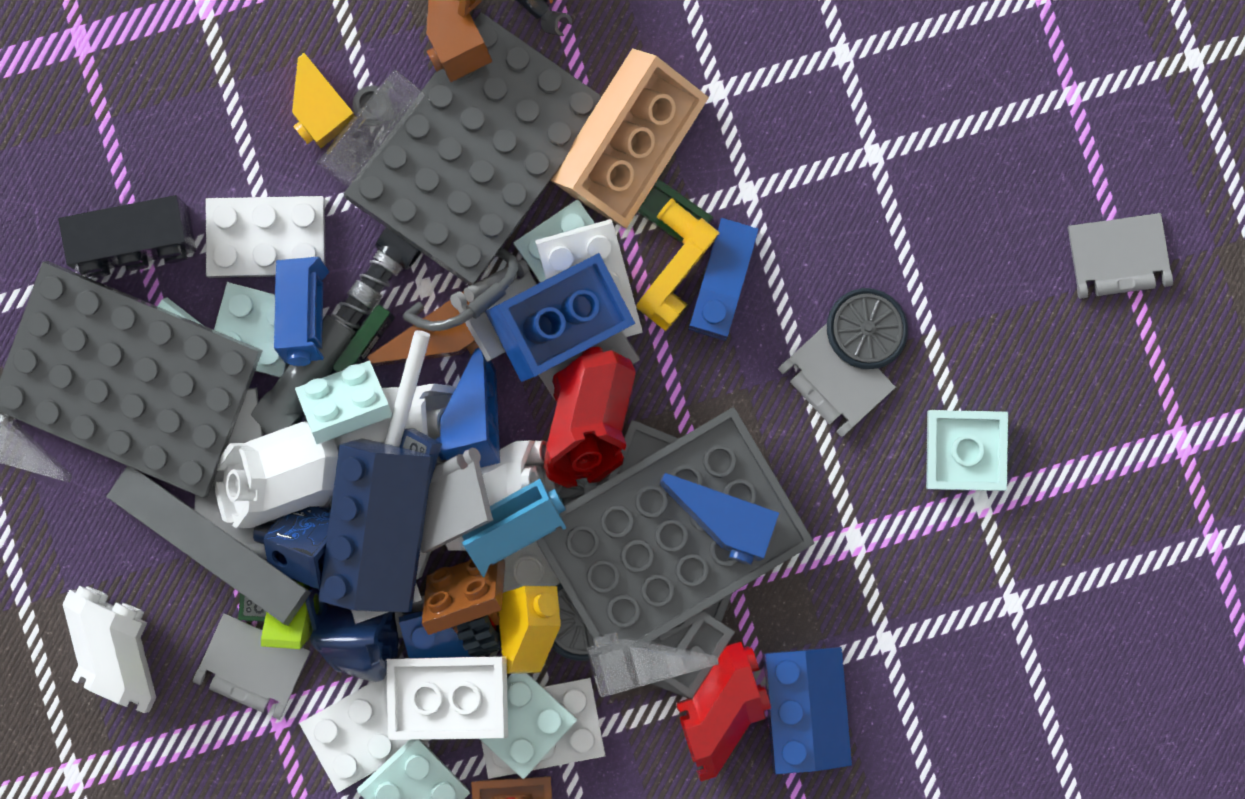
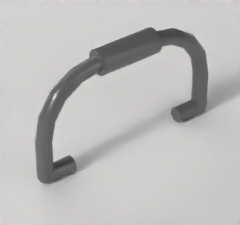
(473, 309)

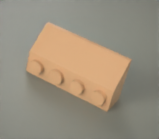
(630, 137)

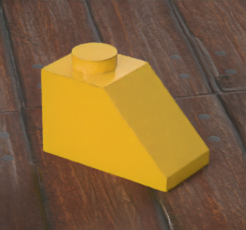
(317, 105)
(528, 627)

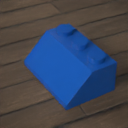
(807, 710)

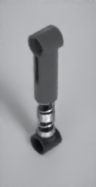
(281, 405)

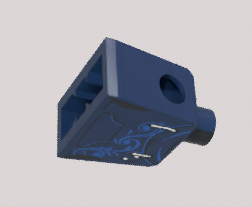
(297, 543)

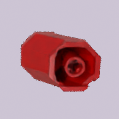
(589, 417)
(723, 709)

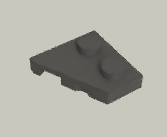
(698, 634)

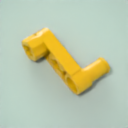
(659, 301)

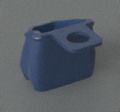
(352, 647)

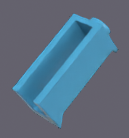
(515, 524)

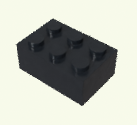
(127, 236)

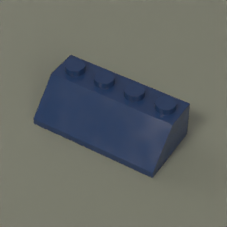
(375, 527)

